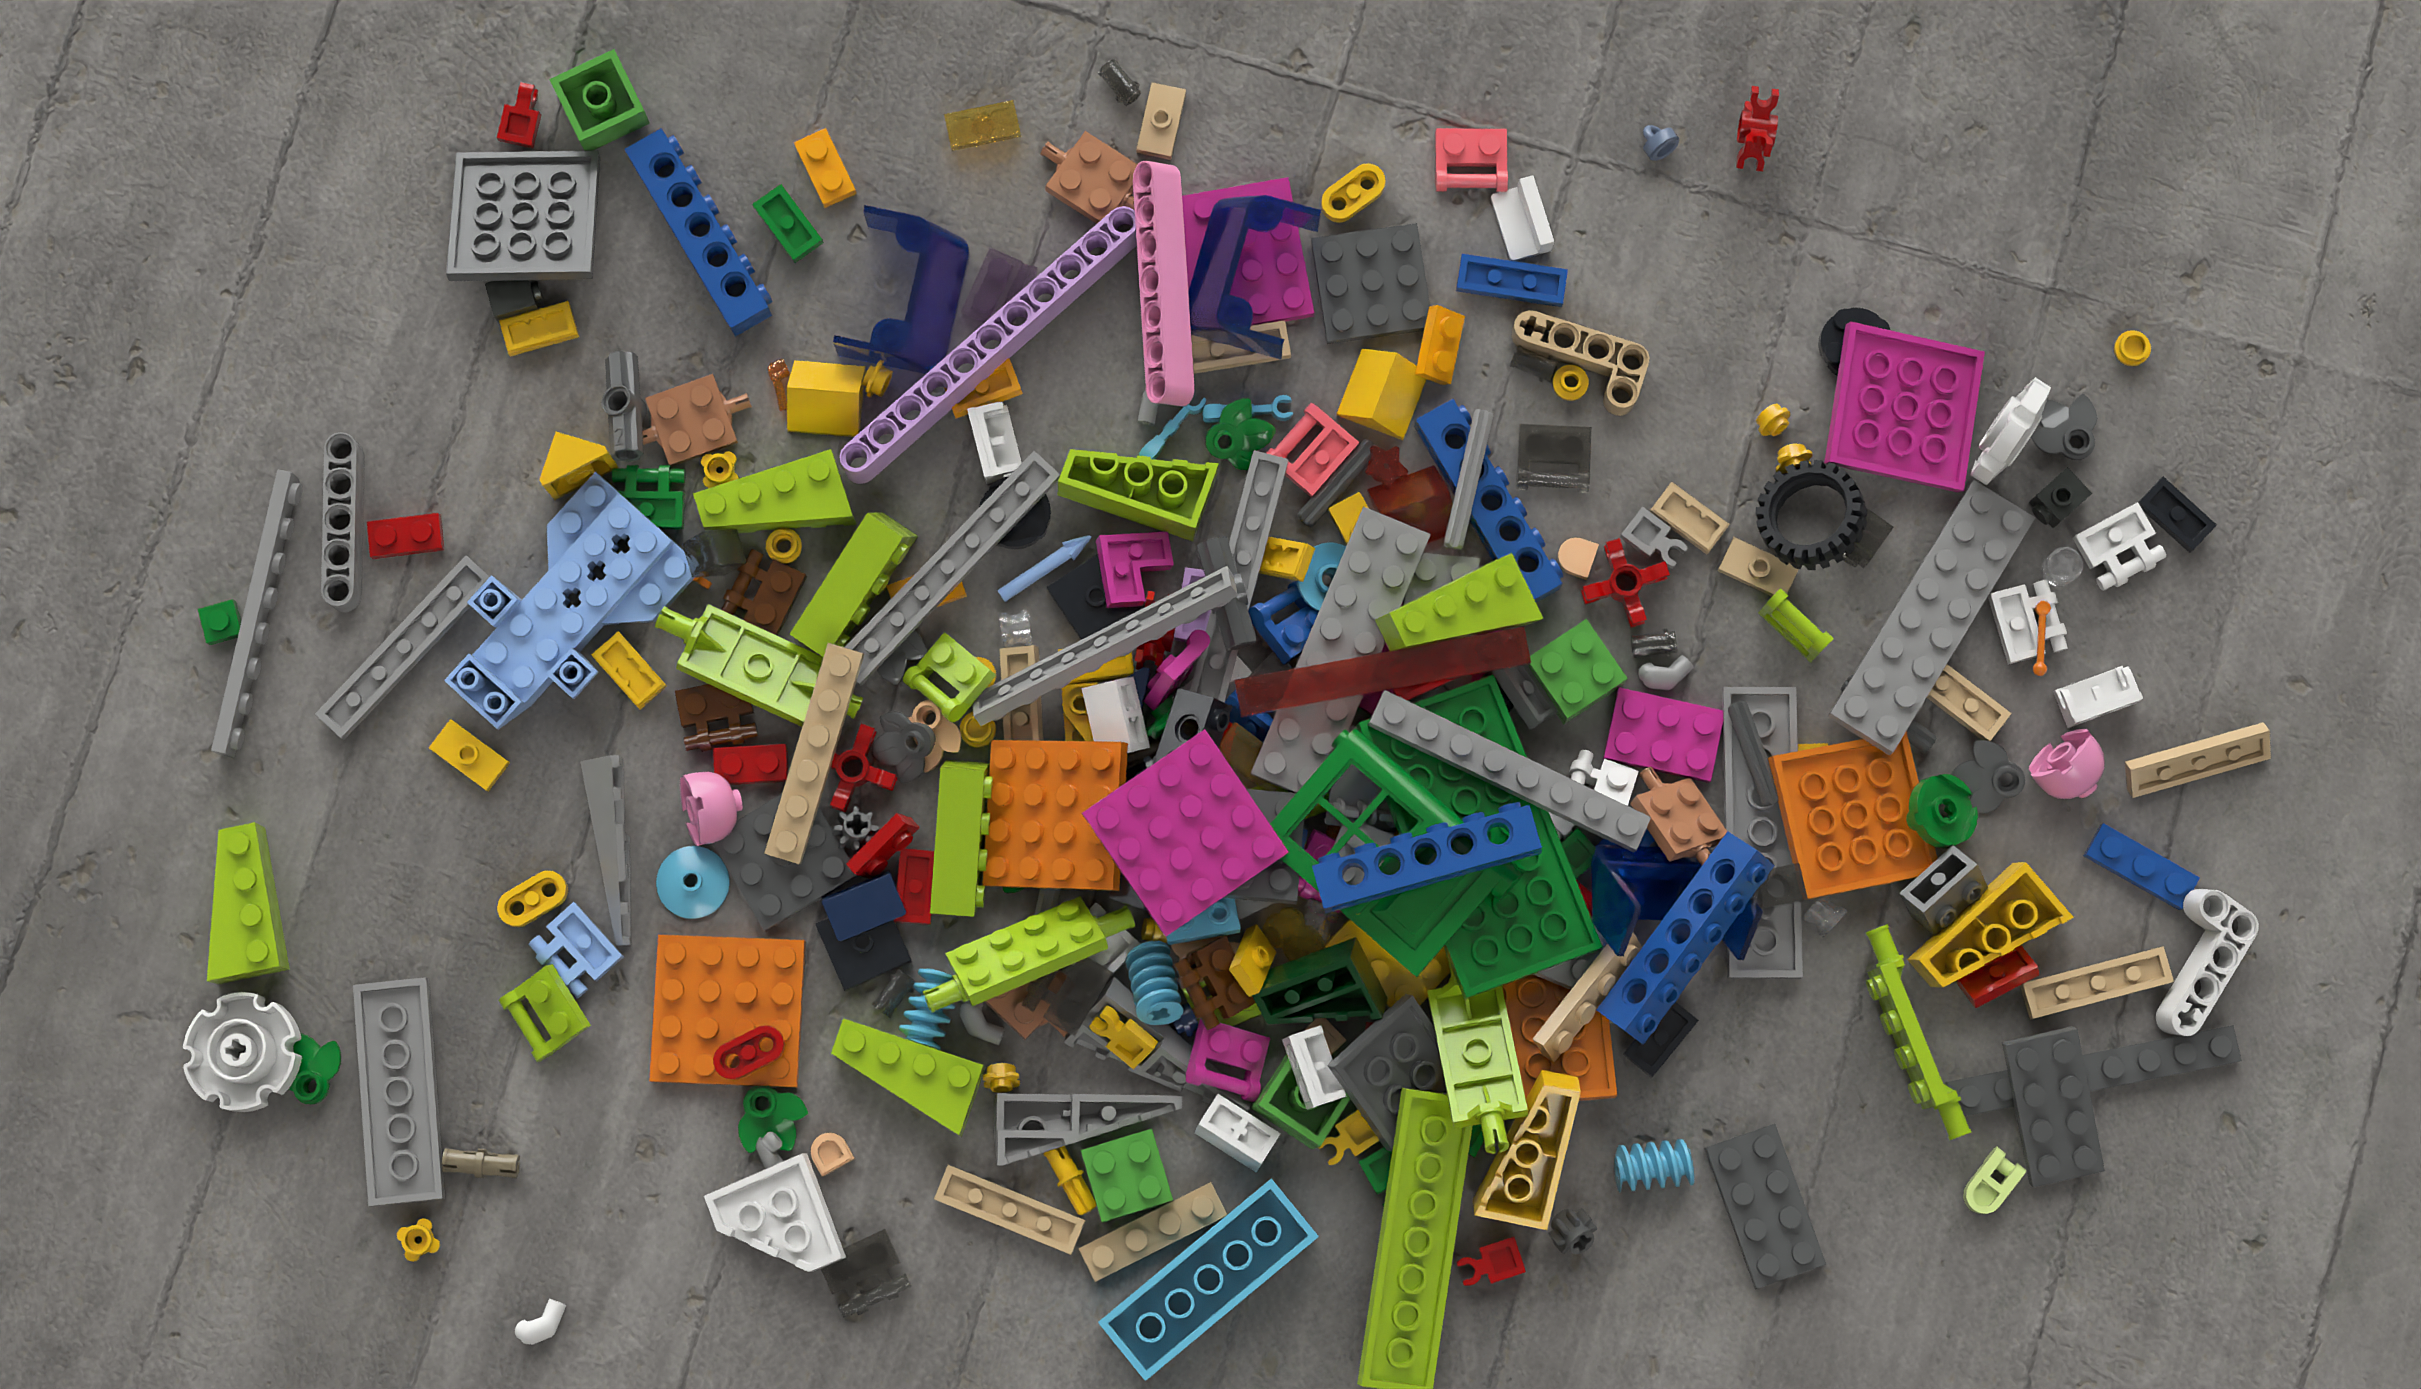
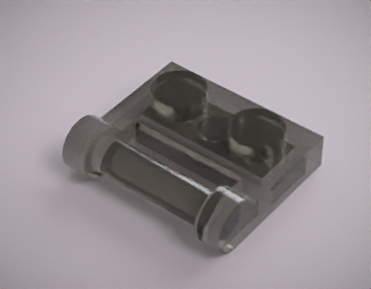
(1555, 446)

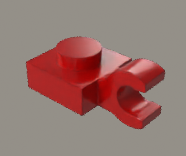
(519, 122)

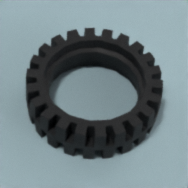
(1798, 479)

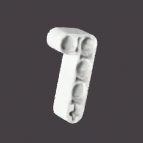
(2183, 1010)

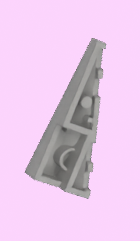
(606, 803)
(1167, 1061)
(1044, 1122)

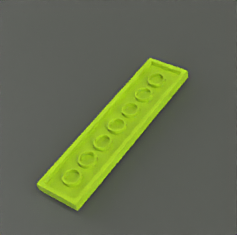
(1415, 1245)

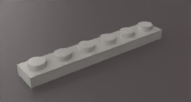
(402, 649)

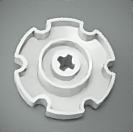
(2010, 431)
(245, 1079)

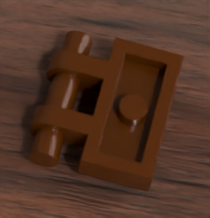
(774, 597)
(709, 704)
(1213, 966)

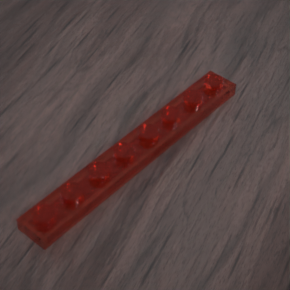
(1382, 671)

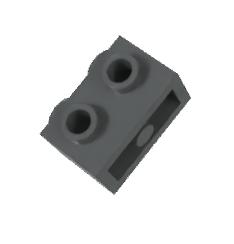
(1944, 890)

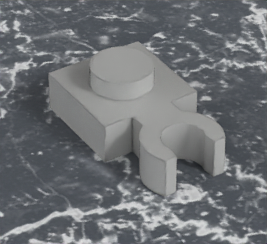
(1648, 534)

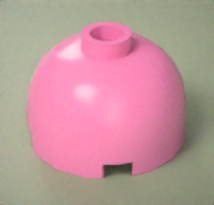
(2071, 767)
(709, 805)

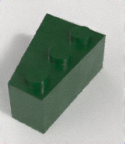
(1322, 985)

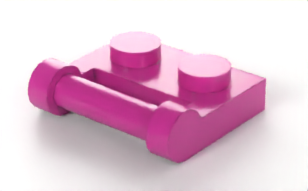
(1176, 670)
(1229, 1047)

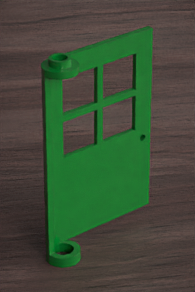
(1413, 922)

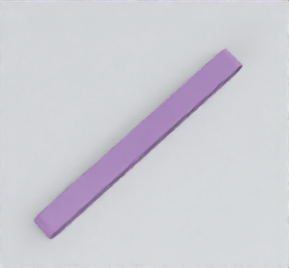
(987, 360)

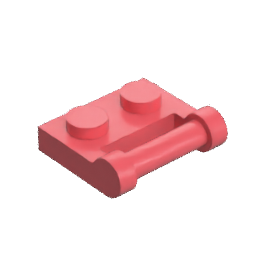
(1471, 149)
(1321, 456)

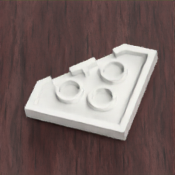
(780, 1214)

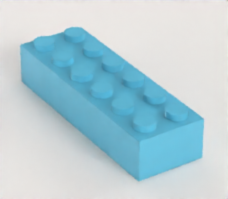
(1208, 1279)

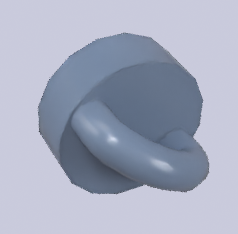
(1659, 142)

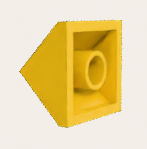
(1382, 392)
(825, 398)
(572, 463)

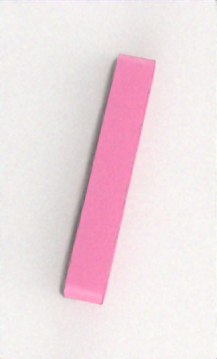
(1163, 283)

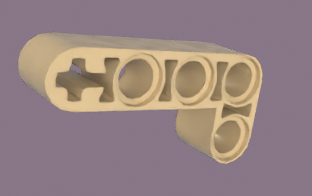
(1578, 354)

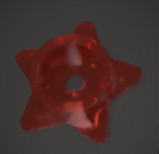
(1379, 472)

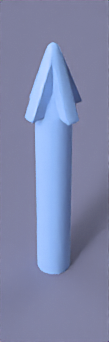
(1069, 550)

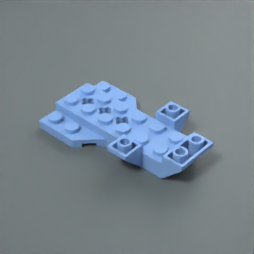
(540, 635)

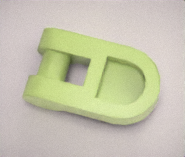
(1986, 1194)

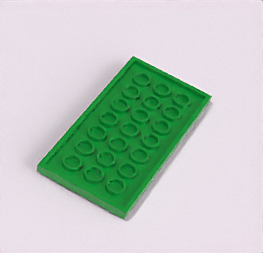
(1544, 913)

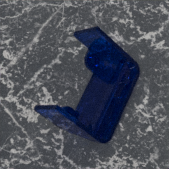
(933, 302)
(1212, 310)
(1645, 888)

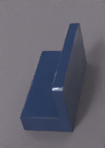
(863, 906)

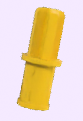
(1071, 1180)

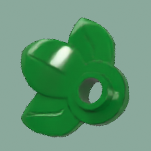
(1243, 431)
(1161, 715)
(316, 1064)
(777, 1118)

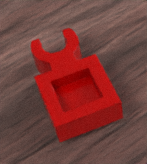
(1497, 1260)

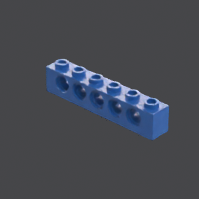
(647, 158)
(1449, 420)
(1338, 895)
(1685, 937)

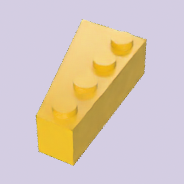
(2006, 915)
(1526, 1176)

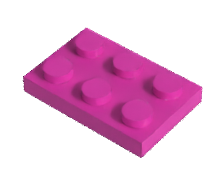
(1664, 735)

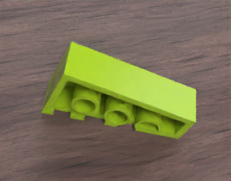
(1140, 489)
(785, 496)
(854, 582)
(1471, 605)
(959, 838)
(245, 909)
(918, 1074)

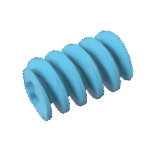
(1154, 983)
(924, 1023)
(1653, 1164)

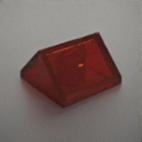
(1416, 500)

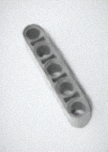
(335, 506)

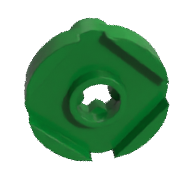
(1925, 814)

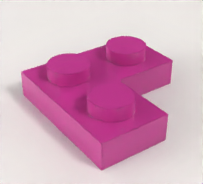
(1124, 558)

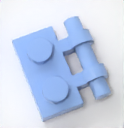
(583, 941)

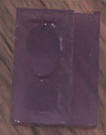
(996, 284)

